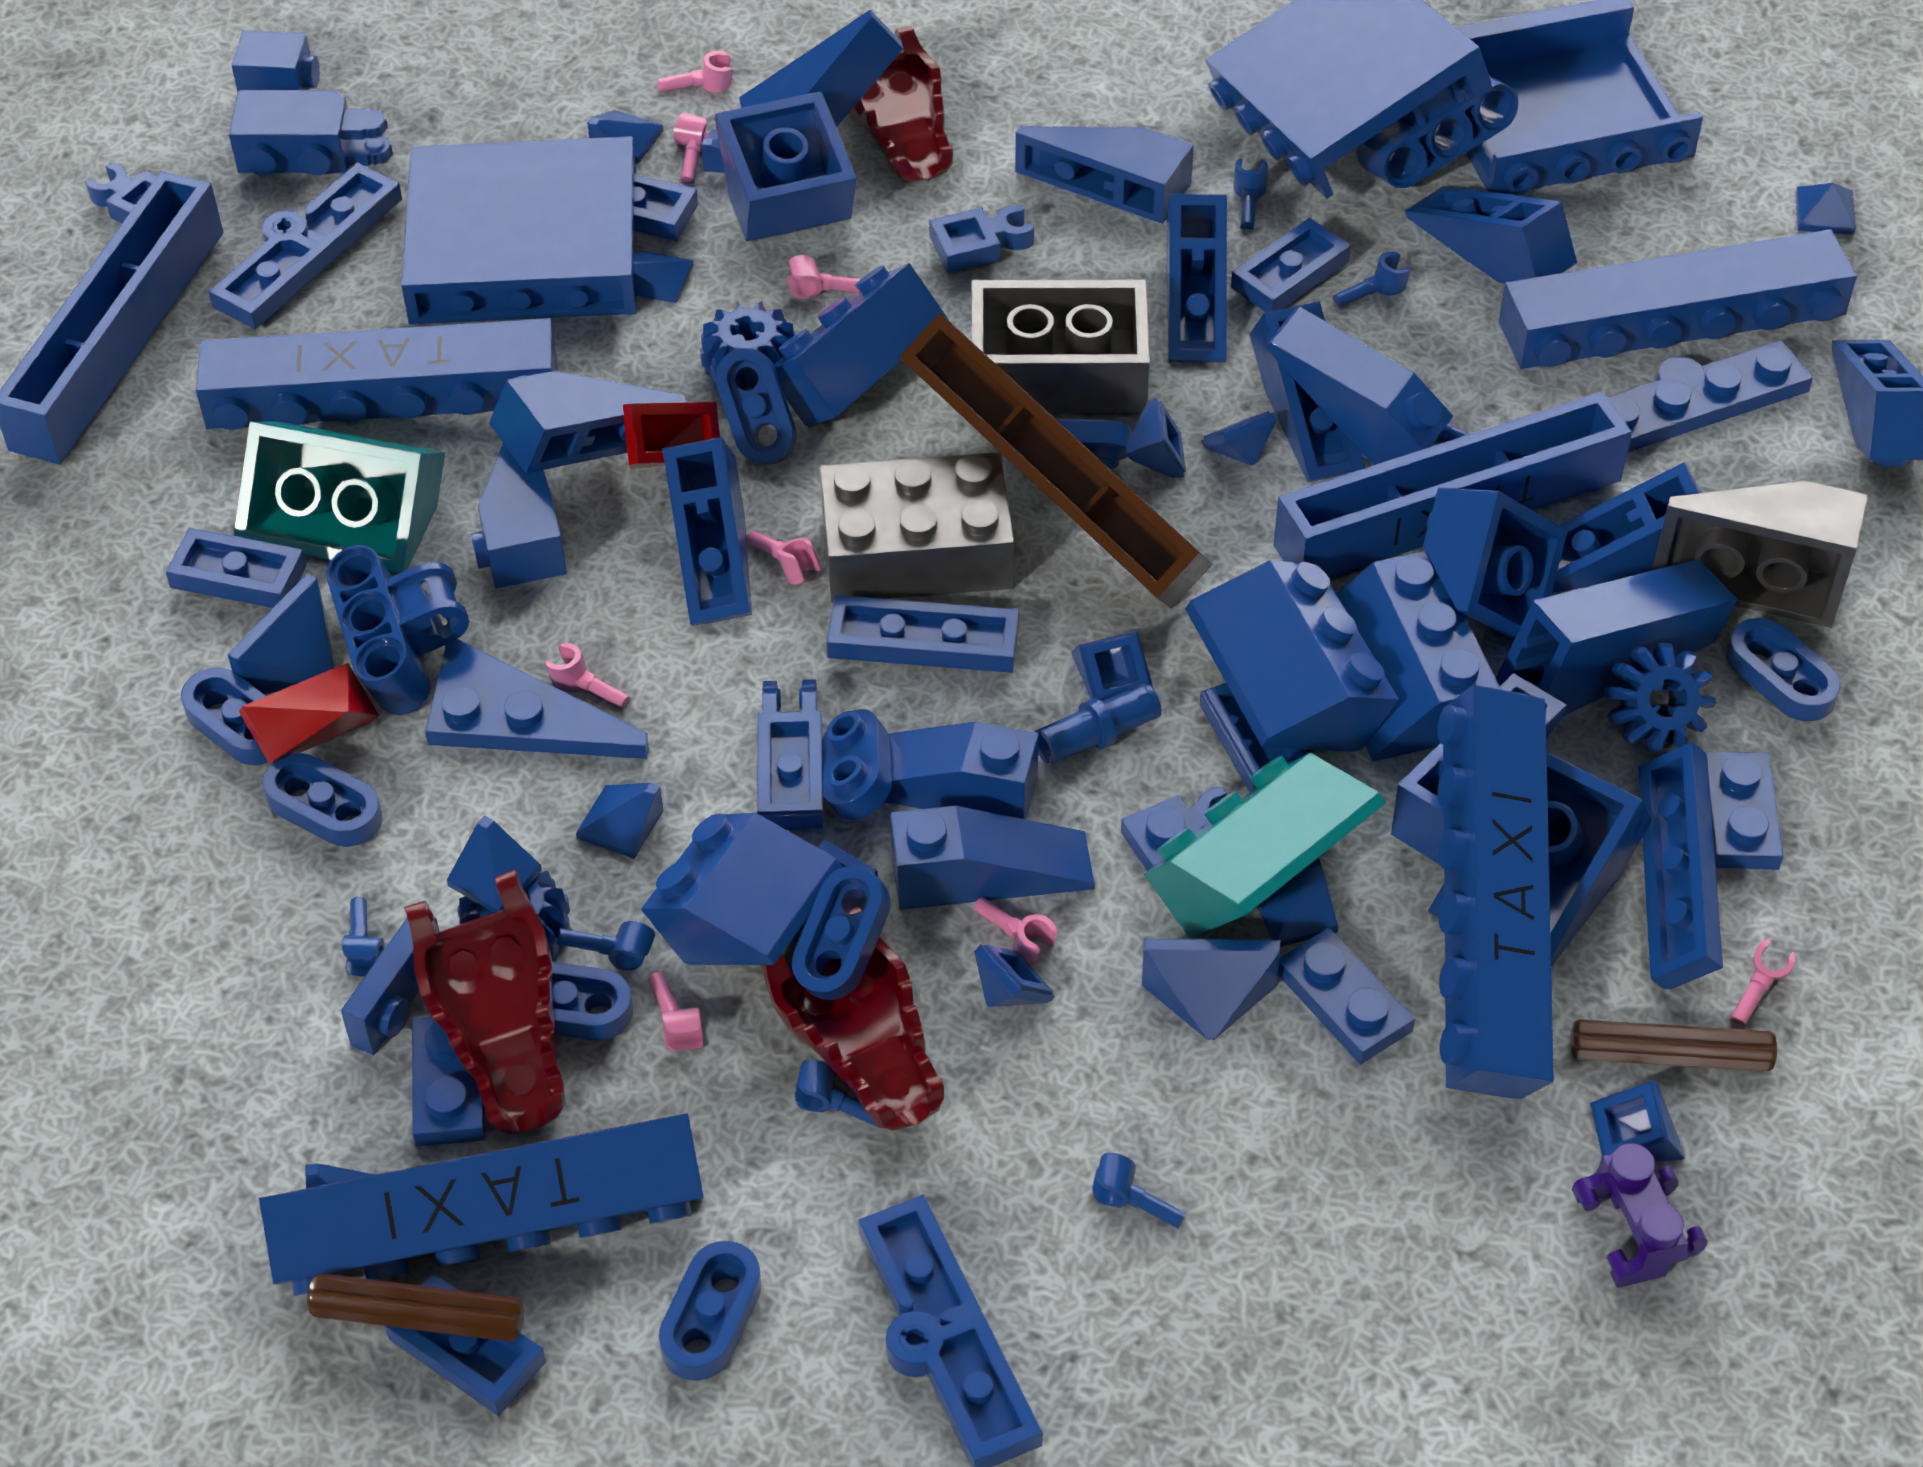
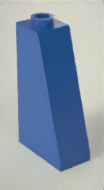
(1581, 634)

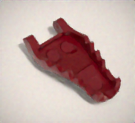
(908, 113)
(494, 1001)
(866, 1036)

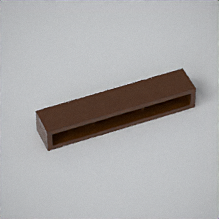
(1056, 461)

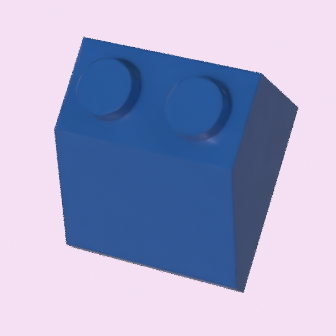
(785, 166)
(1492, 555)
(738, 891)

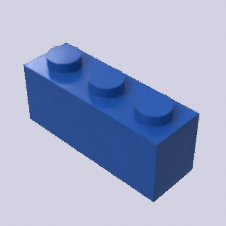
(855, 343)

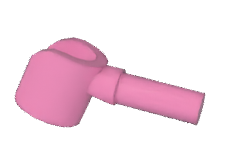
(714, 77)
(690, 133)
(808, 282)
(794, 555)
(575, 677)
(1018, 929)
(1759, 983)
(681, 1026)

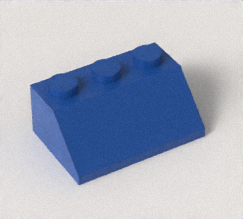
(1419, 644)
(1293, 658)

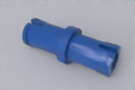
(1098, 723)

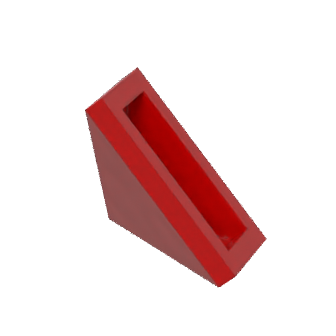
(666, 425)
(308, 713)

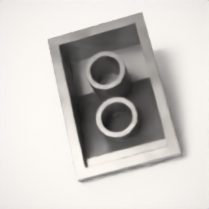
(1770, 545)

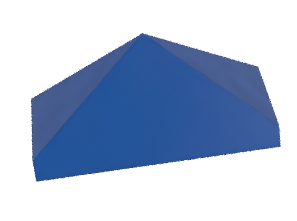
(287, 642)
(1210, 979)

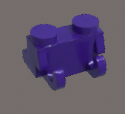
(1656, 1225)

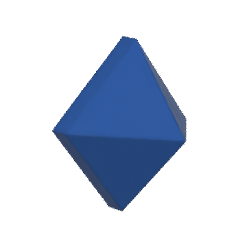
(1825, 208)
(1242, 439)
(1009, 978)

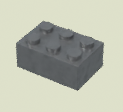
(1068, 340)
(917, 526)

